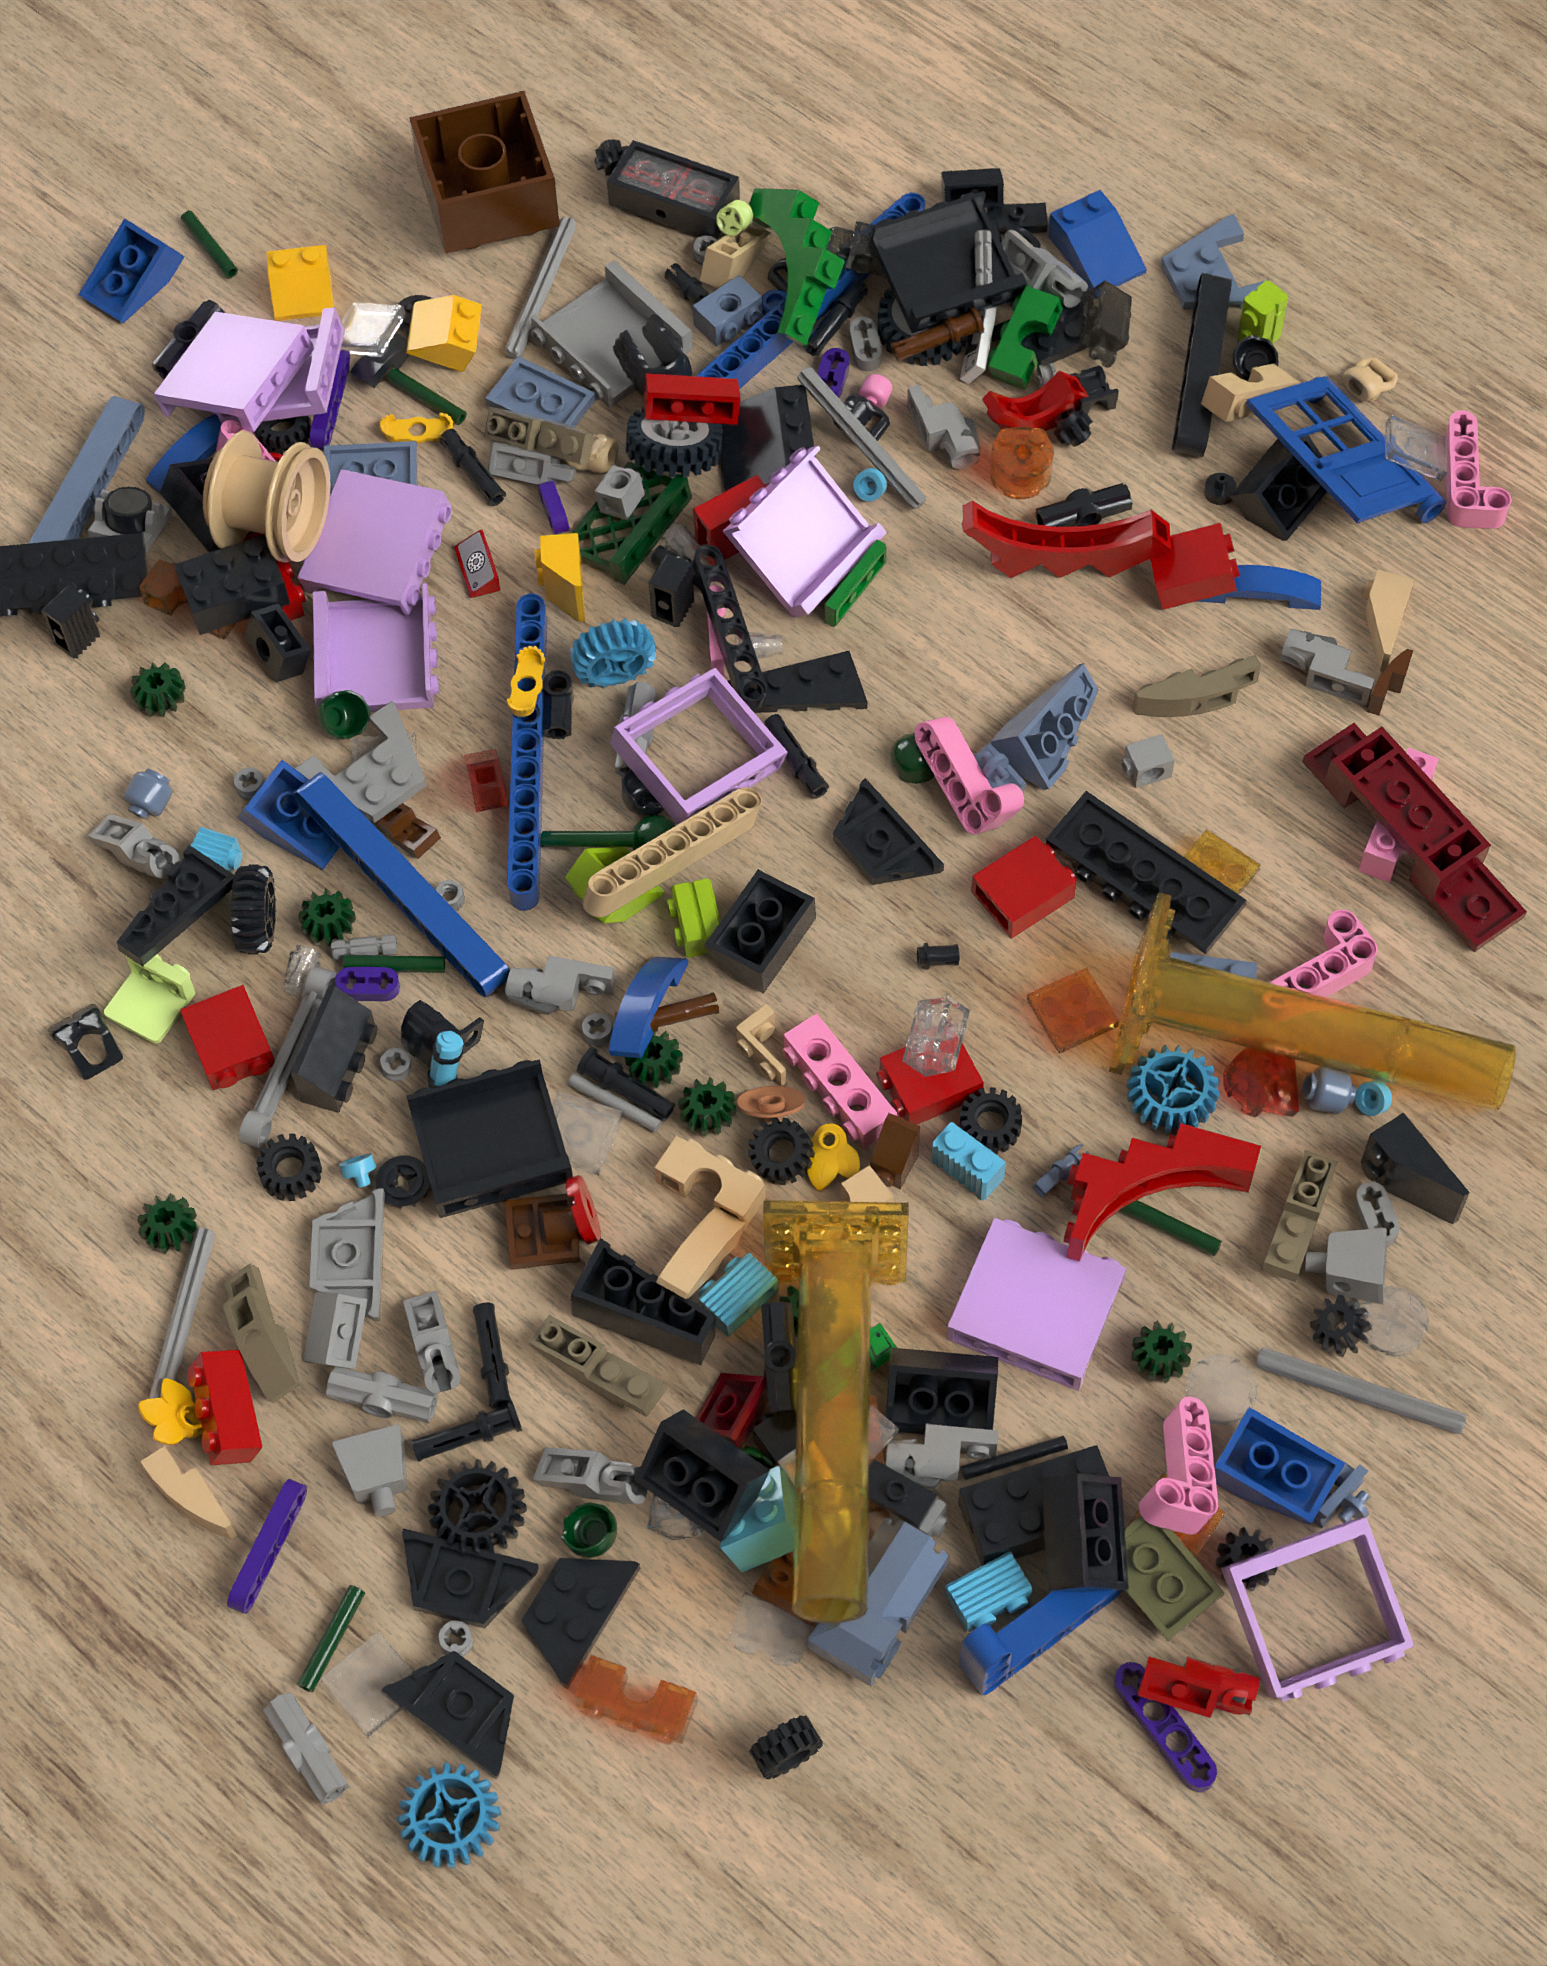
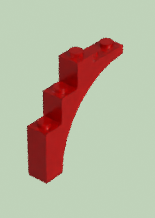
(1062, 550)
(1188, 1160)

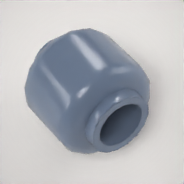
(148, 793)
(1328, 1090)

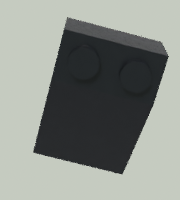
(1412, 1170)

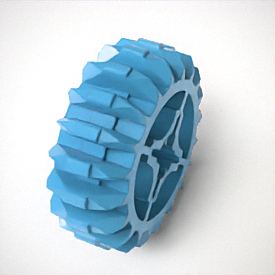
(613, 653)
(1151, 1075)
(436, 1821)

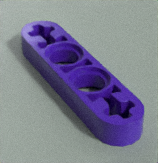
(324, 424)
(267, 1546)
(1160, 1729)

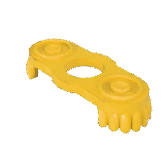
(398, 430)
(531, 666)

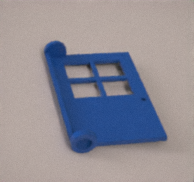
(1355, 477)

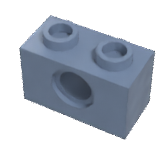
(727, 310)

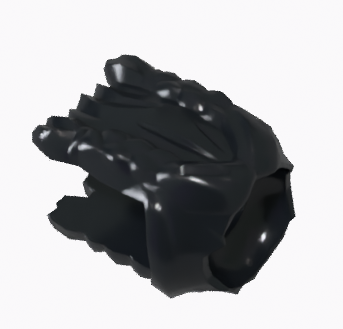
(665, 347)

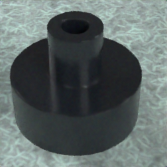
(1219, 488)

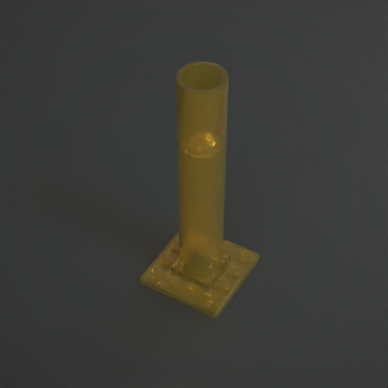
(1303, 1025)
(835, 1257)

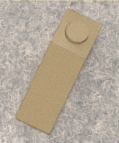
(732, 255)
(1385, 611)

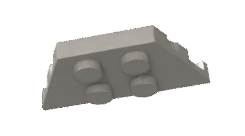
(350, 1251)

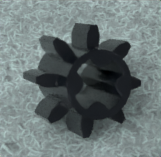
(609, 155)
(1073, 427)

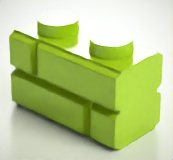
(1263, 312)
(696, 915)

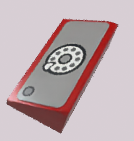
(477, 565)

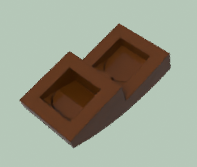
(1391, 679)
(408, 831)

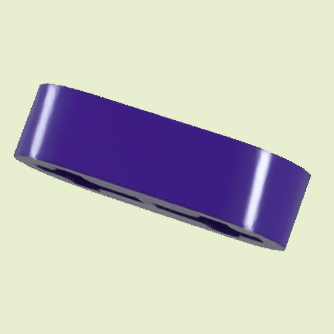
(836, 375)
(553, 507)
(368, 983)

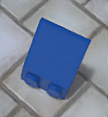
(1095, 241)
(130, 272)
(281, 819)
(1276, 1468)

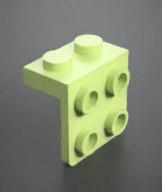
(151, 998)

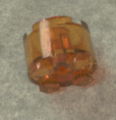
(1021, 462)

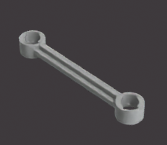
(258, 1123)

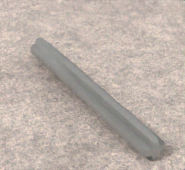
(540, 287)
(861, 437)
(183, 1309)
(1361, 1390)

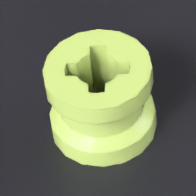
(727, 219)

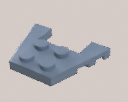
(1203, 255)

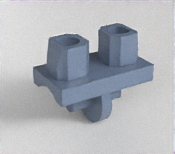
(997, 768)
(1347, 1483)

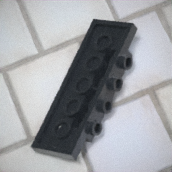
(98, 565)
(1137, 866)

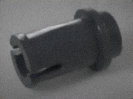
(937, 955)

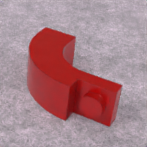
(1038, 408)

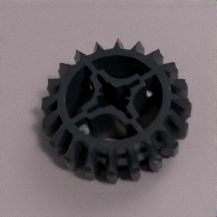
(253, 909)
(492, 1483)

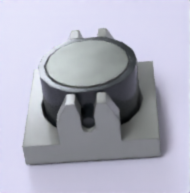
(129, 512)

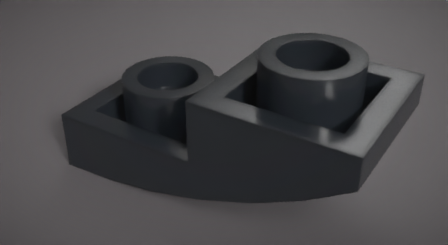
(373, 367)

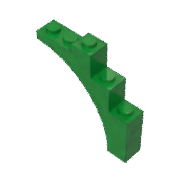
(808, 262)

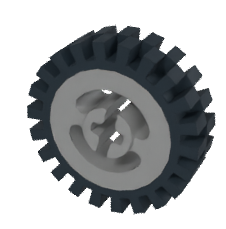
(893, 328)
(673, 445)

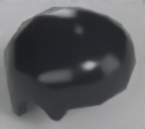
(1253, 353)
(638, 797)

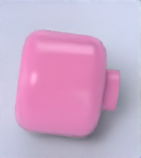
(876, 389)

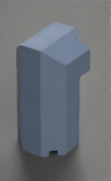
(899, 1581)

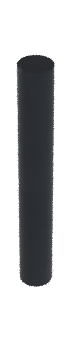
(1014, 1457)

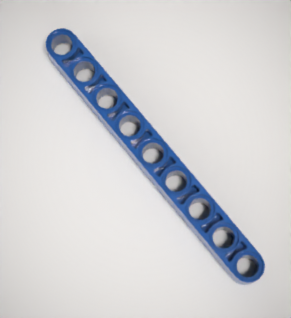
(402, 884)

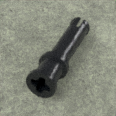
(613, 1077)
(484, 1427)

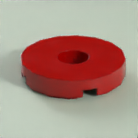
(583, 1210)

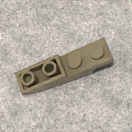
(539, 435)
(1188, 695)
(1299, 1216)
(257, 1335)
(596, 1367)

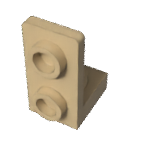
(755, 1029)

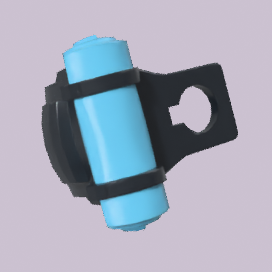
(437, 1041)

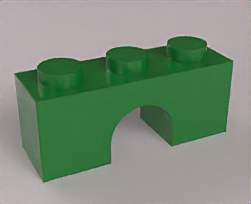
(1032, 313)

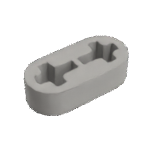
(860, 344)
(1384, 1210)

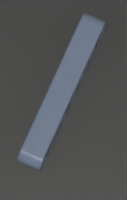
(91, 471)

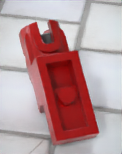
(1199, 1686)

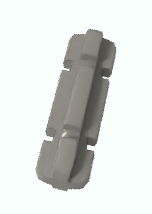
(983, 257)
(364, 946)

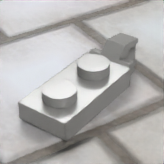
(527, 465)

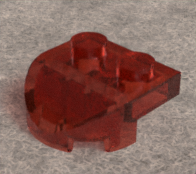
(1262, 1083)

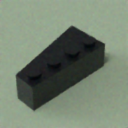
(630, 1302)

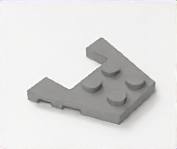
(383, 775)

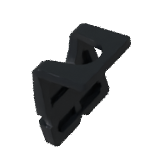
(1097, 389)
(84, 1022)

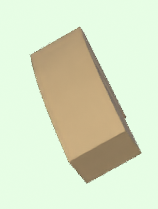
(701, 1253)
(187, 1493)

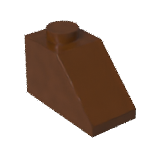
(895, 1151)

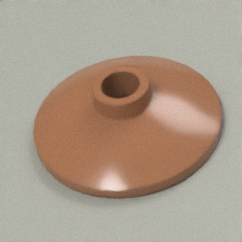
(771, 1102)

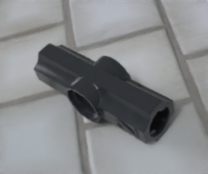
(184, 335)
(1086, 507)
(780, 1335)

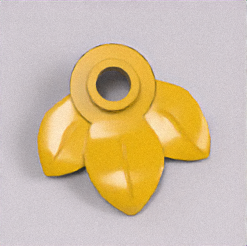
(832, 1159)
(170, 1412)

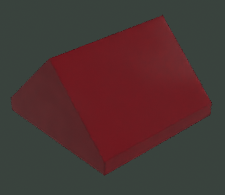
(734, 1406)

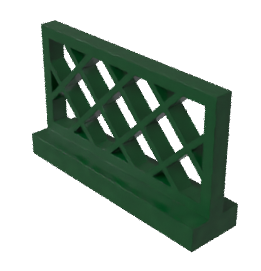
(646, 528)

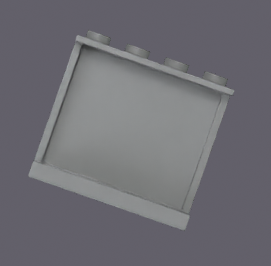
(586, 330)

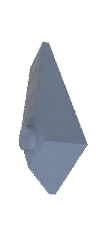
(1047, 729)

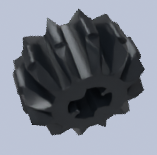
(1338, 1338)
(1245, 1545)

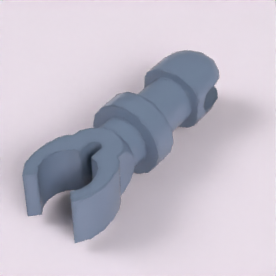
(1059, 1171)

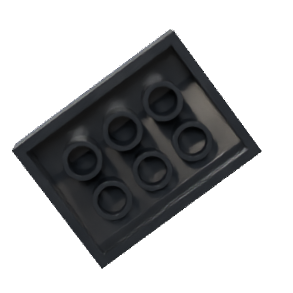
(766, 435)

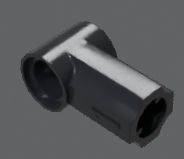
(557, 705)

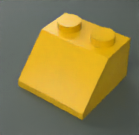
(300, 282)
(445, 331)
(561, 573)

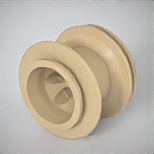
(267, 496)

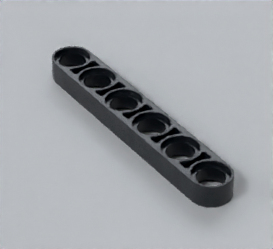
(726, 626)

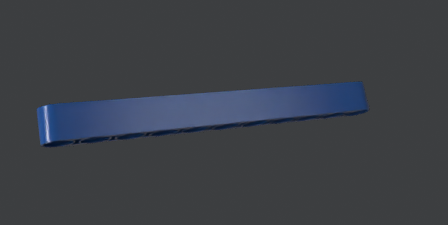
(764, 343)
(527, 763)

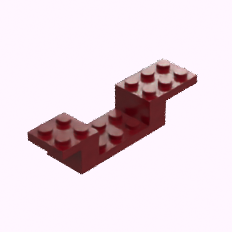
(1425, 824)

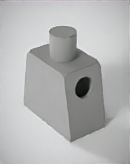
(1353, 1264)
(375, 1466)

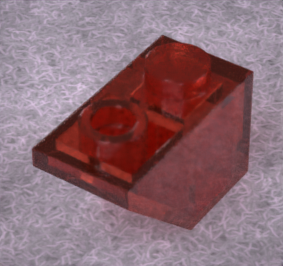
(486, 780)

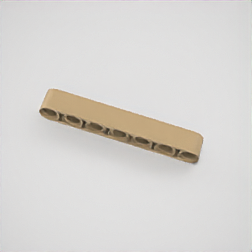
(671, 852)

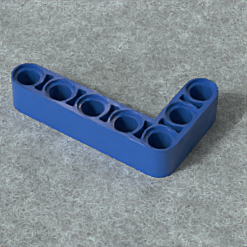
(996, 1657)

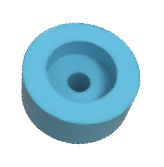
(870, 484)
(1373, 1098)
(358, 1168)

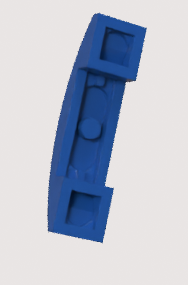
(194, 445)
(1275, 584)
(632, 1025)

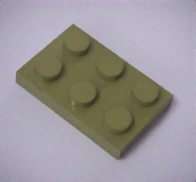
(1166, 1578)

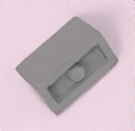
(335, 1330)

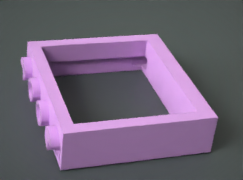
(714, 685)
(1356, 1662)

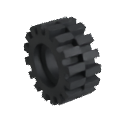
(283, 440)
(995, 1103)
(767, 1137)
(289, 1185)
(786, 1747)

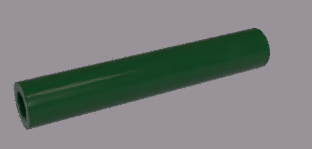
(209, 244)
(426, 395)
(589, 839)
(412, 964)
(1173, 1227)
(331, 1638)

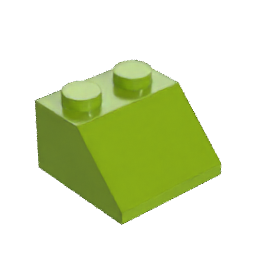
(596, 859)

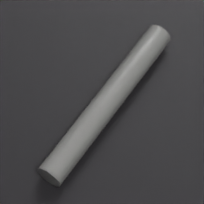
(610, 1100)

